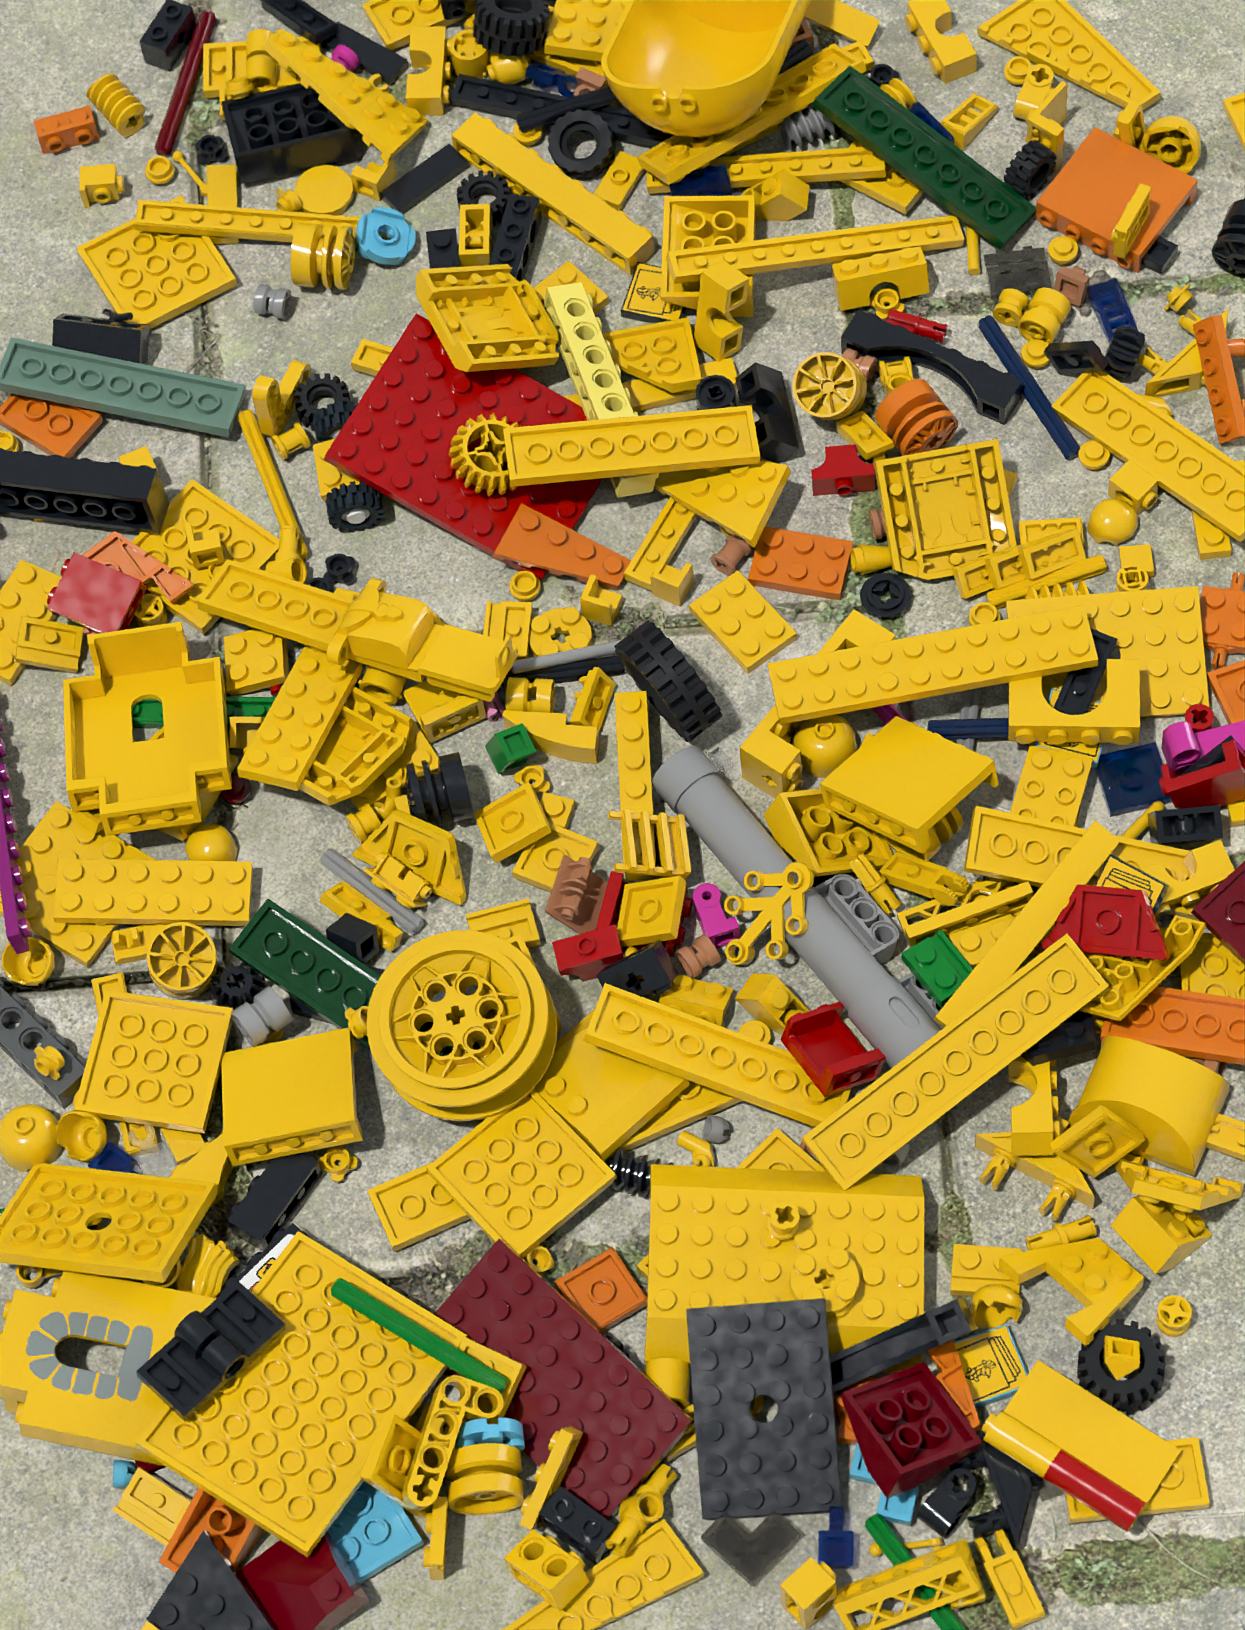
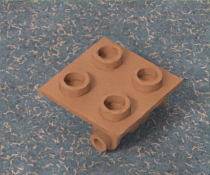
(576, 895)

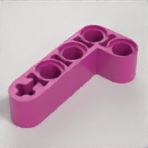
(1184, 747)

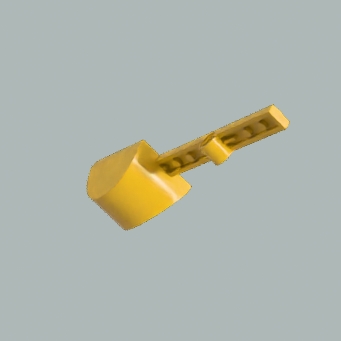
(1165, 1098)

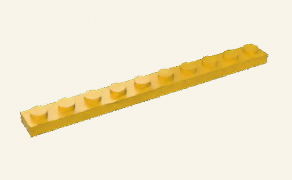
(817, 247)

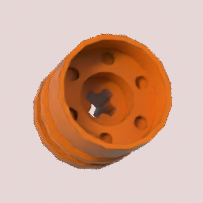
(916, 418)

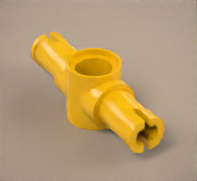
(287, 560)
(631, 1518)

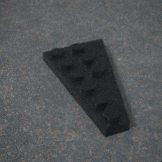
(208, 1595)

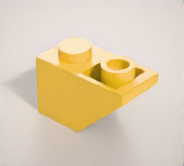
(779, 197)
(769, 1001)

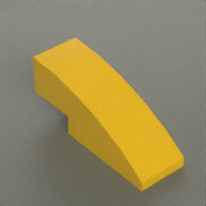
(554, 735)

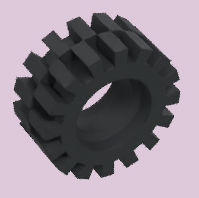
(1030, 169)
(485, 185)
(315, 389)

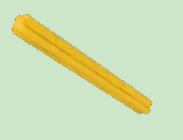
(269, 475)

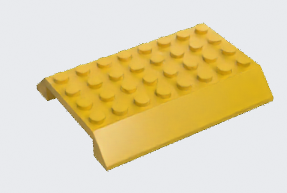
(716, 1249)

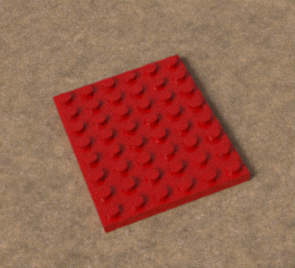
(405, 431)

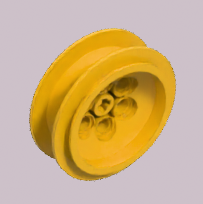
(467, 1081)

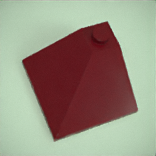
(907, 1428)
(303, 1590)

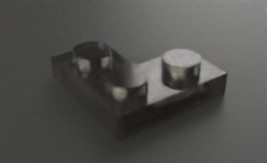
(750, 1553)

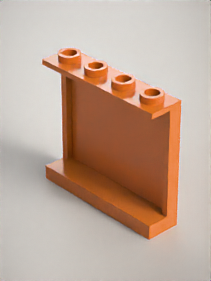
(1099, 183)

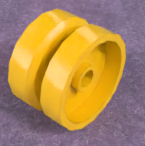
(485, 1479)

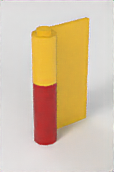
(1081, 1445)

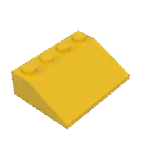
(702, 223)

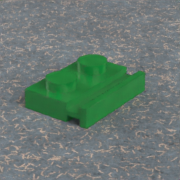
(937, 966)

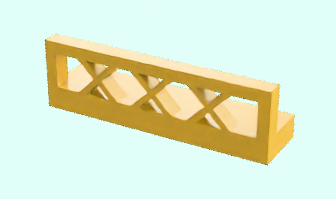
(967, 914)
(905, 1577)

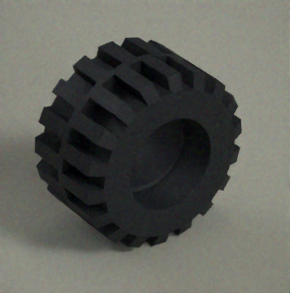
(511, 26)
(1123, 1393)

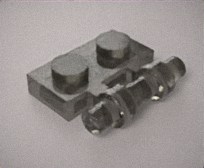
(1021, 277)

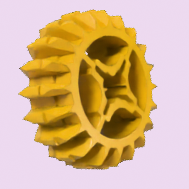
(471, 463)

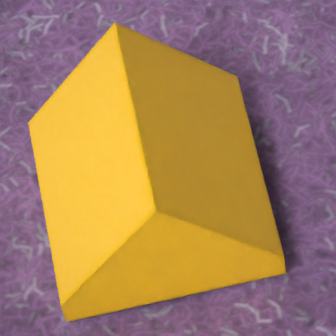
(1121, 1355)

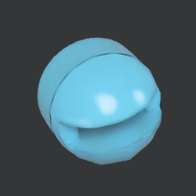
(122, 1473)

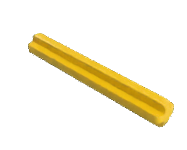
(1071, 573)

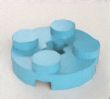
(377, 249)
(478, 1432)

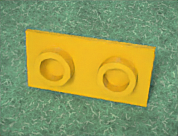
(408, 890)

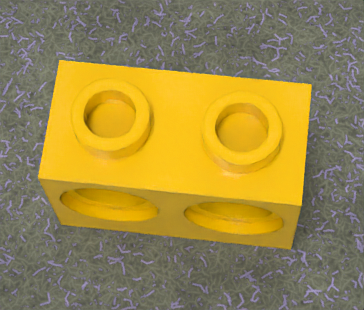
(547, 1569)
(809, 1592)

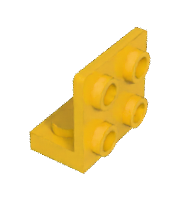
(1045, 122)
(442, 710)

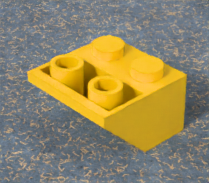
(1160, 1232)

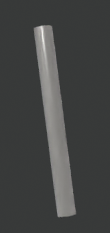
(564, 657)

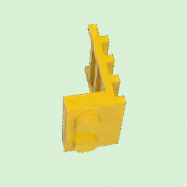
(670, 843)

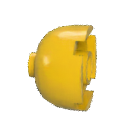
(1173, 142)
(824, 744)
(28, 1137)

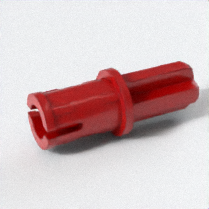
(918, 325)

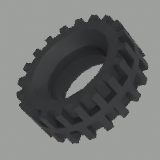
(668, 680)

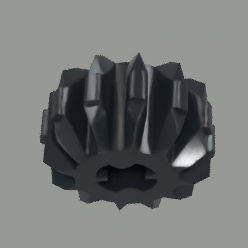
(1124, 351)
(236, 985)

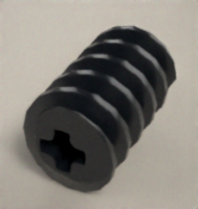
(632, 1173)

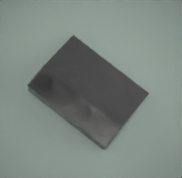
(284, 133)

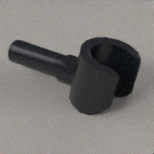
(116, 316)

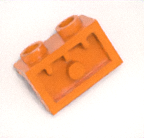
(66, 130)

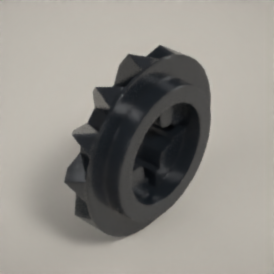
(877, 586)

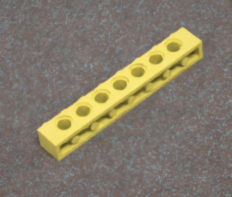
(592, 368)

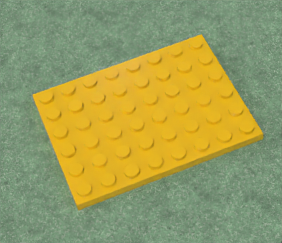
(302, 1415)

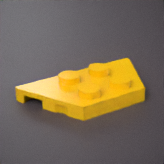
(420, 848)

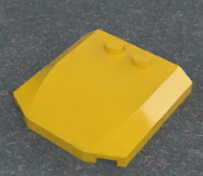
(487, 318)
(944, 508)
(357, 749)
(603, 1092)

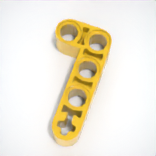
(443, 1444)

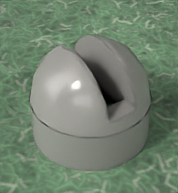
(714, 1129)

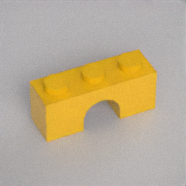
(948, 55)
(428, 90)
(857, 277)
(719, 293)
(1206, 870)

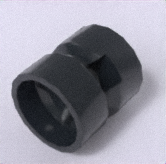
(715, 392)

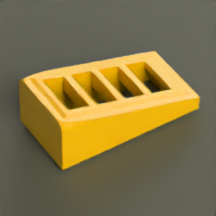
(960, 117)

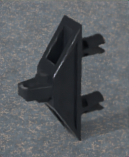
(1011, 1487)

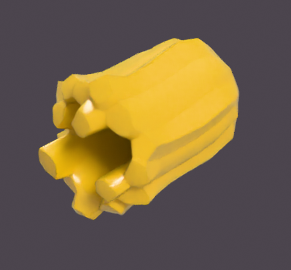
(206, 1267)

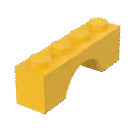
(1033, 1121)

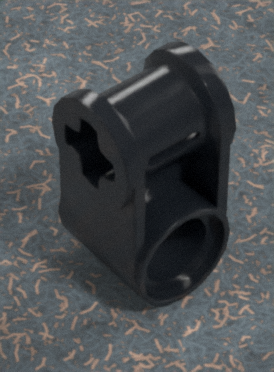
(944, 1506)

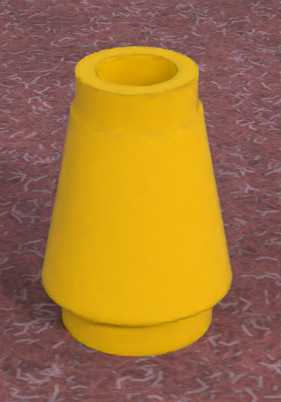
(869, 558)

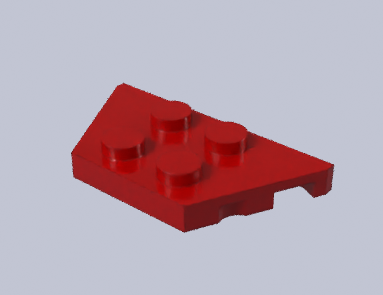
(1110, 923)

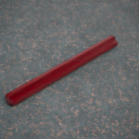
(185, 84)

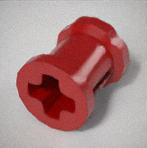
(1200, 717)

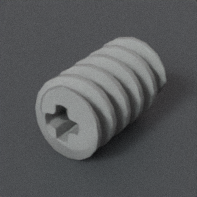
(805, 125)

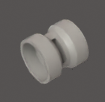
(272, 301)

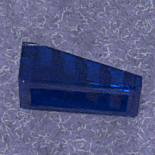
(1106, 295)

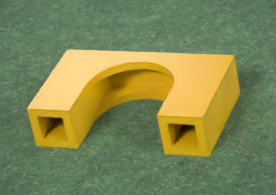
(1111, 722)

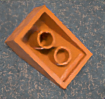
(231, 1531)

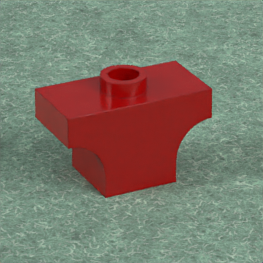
(842, 473)
(588, 952)

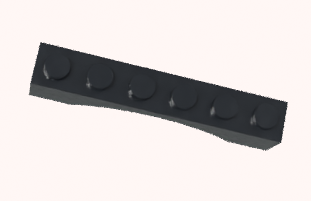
(988, 389)
(901, 1343)

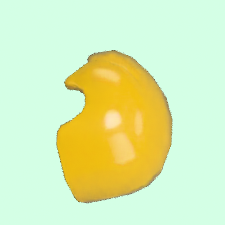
(1112, 521)
(211, 843)
(31, 966)
(81, 1135)
(994, 1305)

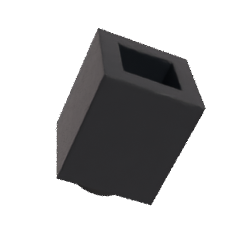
(354, 937)

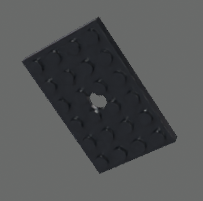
(774, 1353)

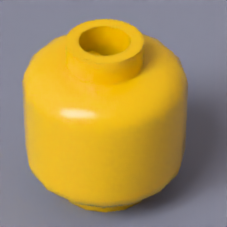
(508, 68)

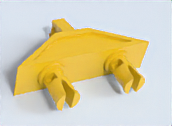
(1181, 373)
(1049, 1169)

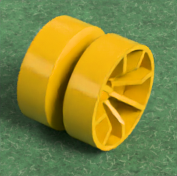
(829, 386)
(181, 960)

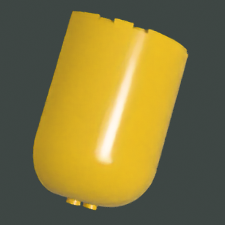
(699, 62)

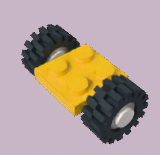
(347, 499)

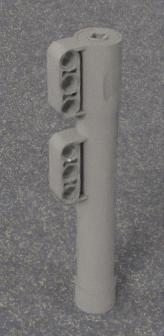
(838, 943)

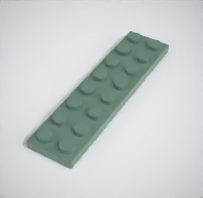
(120, 387)

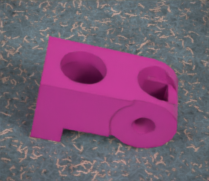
(711, 916)

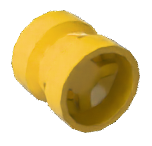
(1131, 578)

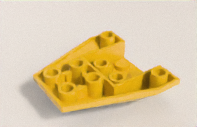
(1135, 977)

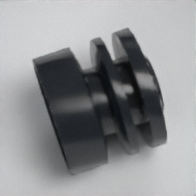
(1230, 243)
(439, 790)

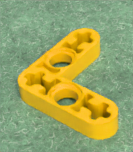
(276, 402)

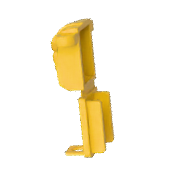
(404, 635)

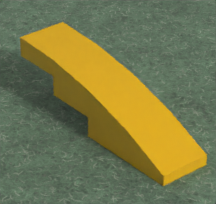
(1019, 563)

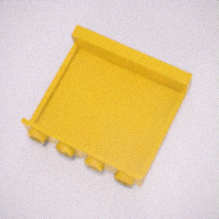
(905, 782)
(290, 1097)

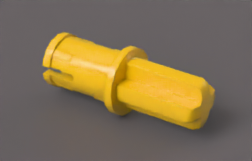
(874, 883)

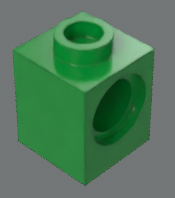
(510, 748)

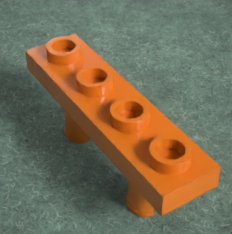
(1220, 377)

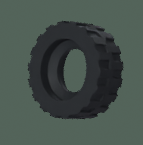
(565, 128)

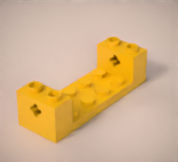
(767, 754)

